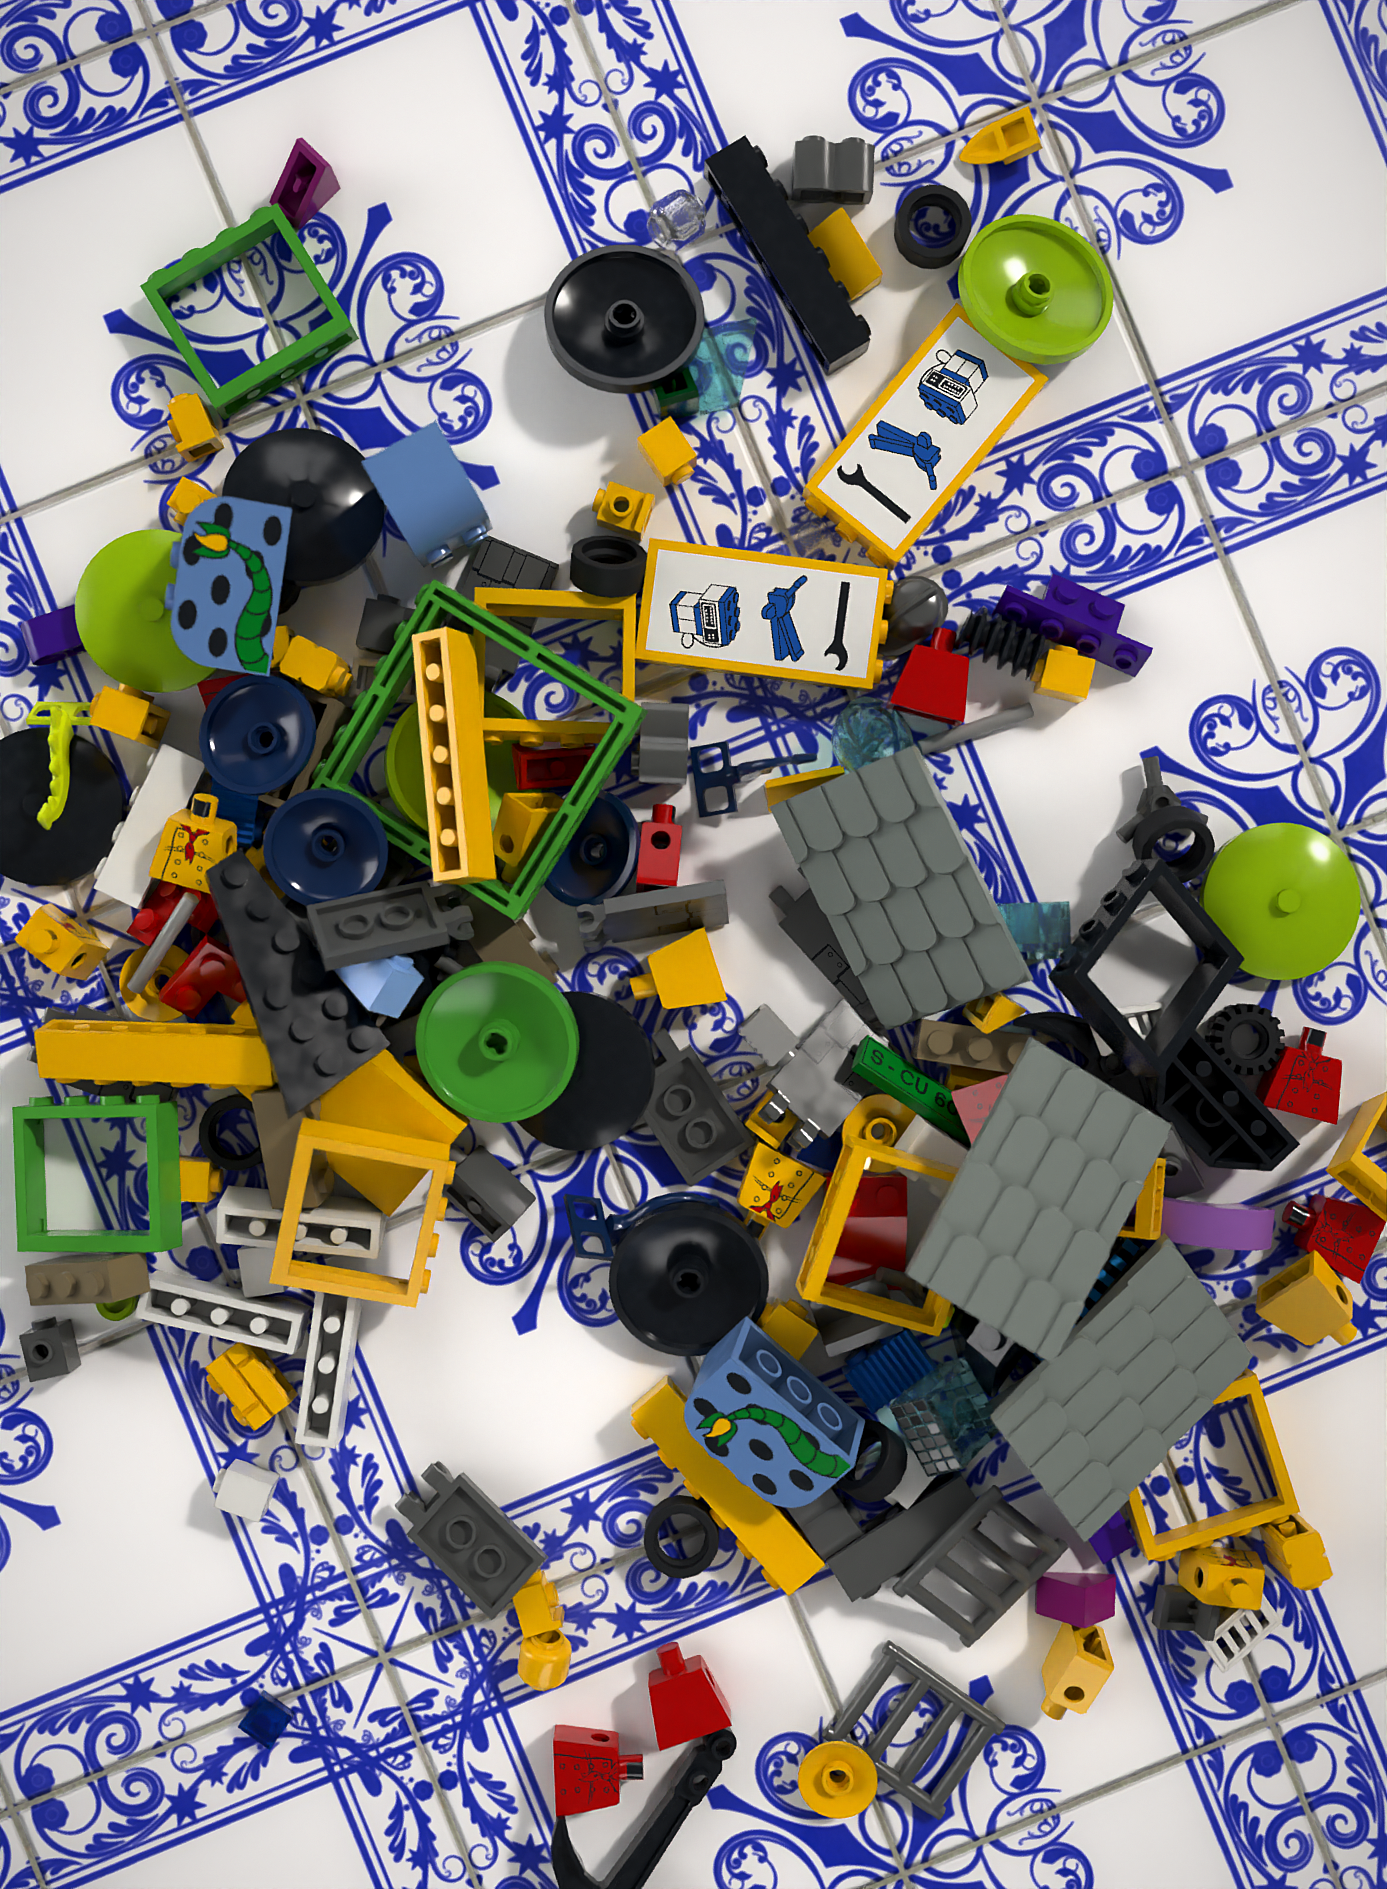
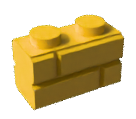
(316, 668)
(250, 1384)
(1297, 1552)

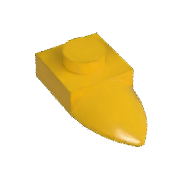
(1004, 140)

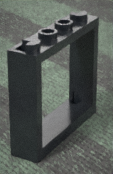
(1220, 961)

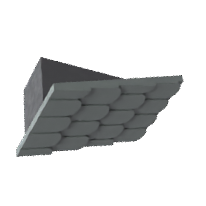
(901, 889)
(1039, 1200)
(1122, 1388)

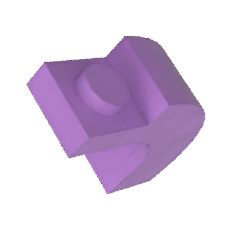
(1215, 1225)

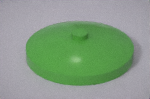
(497, 1041)

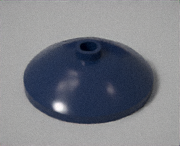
(238, 726)
(310, 869)
(580, 872)

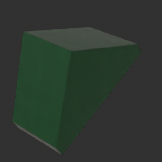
(677, 398)

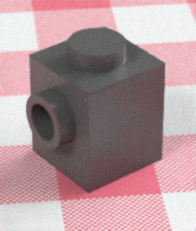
(49, 1349)

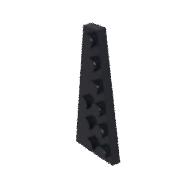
(301, 1011)

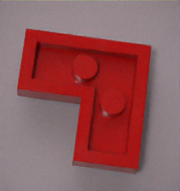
(160, 906)
(200, 976)

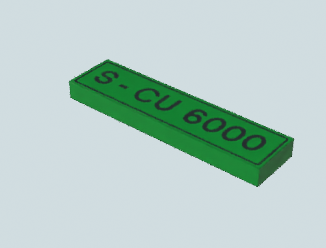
(909, 1087)

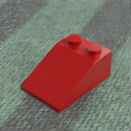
(873, 1228)

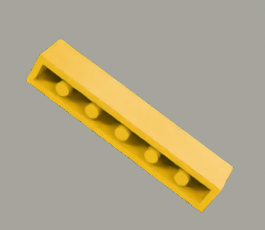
(453, 757)
(153, 1053)
(761, 1527)

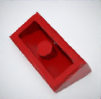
(549, 764)

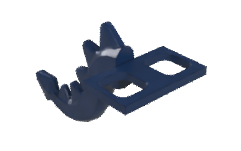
(732, 775)
(613, 1228)

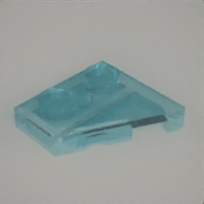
(722, 365)

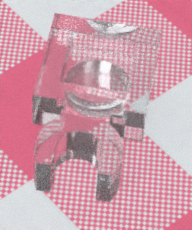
(805, 537)

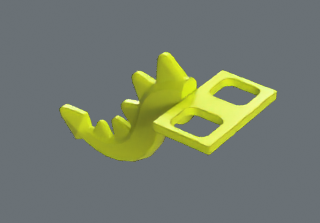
(61, 732)

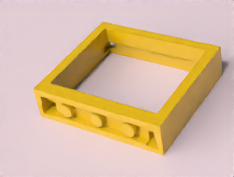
(554, 605)
(375, 1146)
(828, 1229)
(1234, 1522)

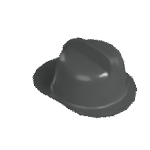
(913, 614)

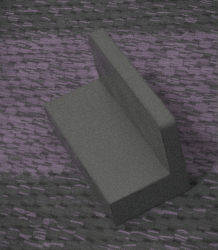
(488, 1193)
(846, 1330)

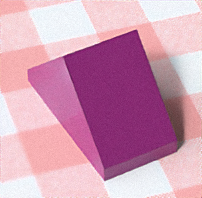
(304, 184)
(1076, 1597)

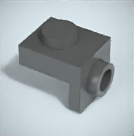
(1182, 1611)

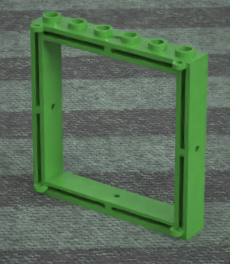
(392, 675)

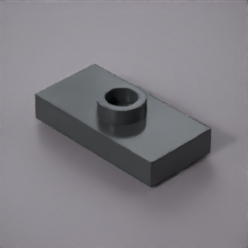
(1180, 1171)

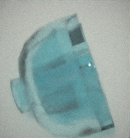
(868, 733)

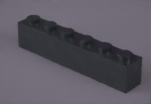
(787, 255)

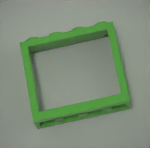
(279, 367)
(162, 1168)

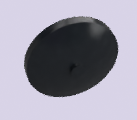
(624, 319)
(331, 497)
(81, 832)
(608, 1083)
(687, 1277)

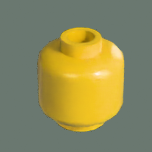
(544, 1660)

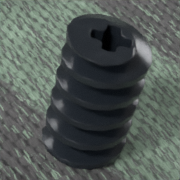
(1000, 641)

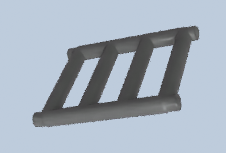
(965, 1529)
(957, 1702)

